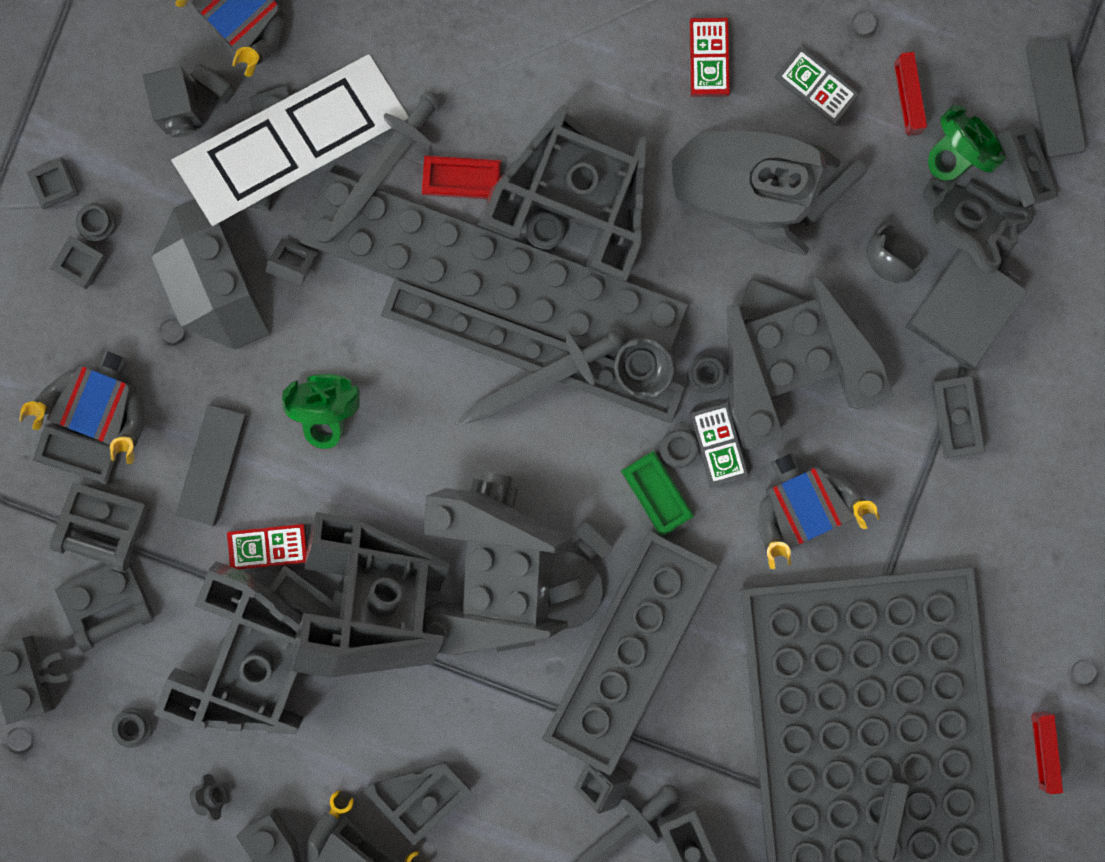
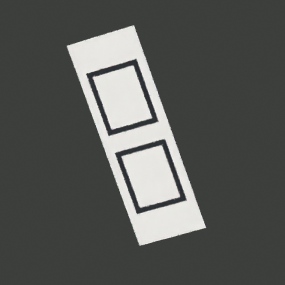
(288, 140)

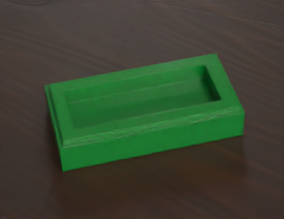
(657, 493)

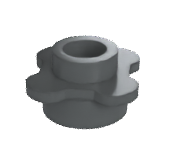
(208, 798)

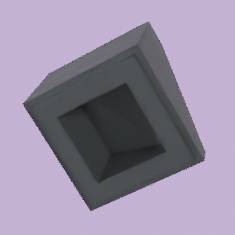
(601, 789)

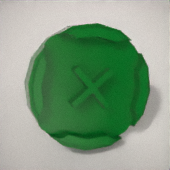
(969, 141)
(321, 401)

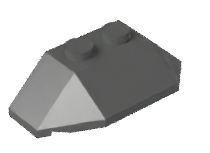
(206, 279)

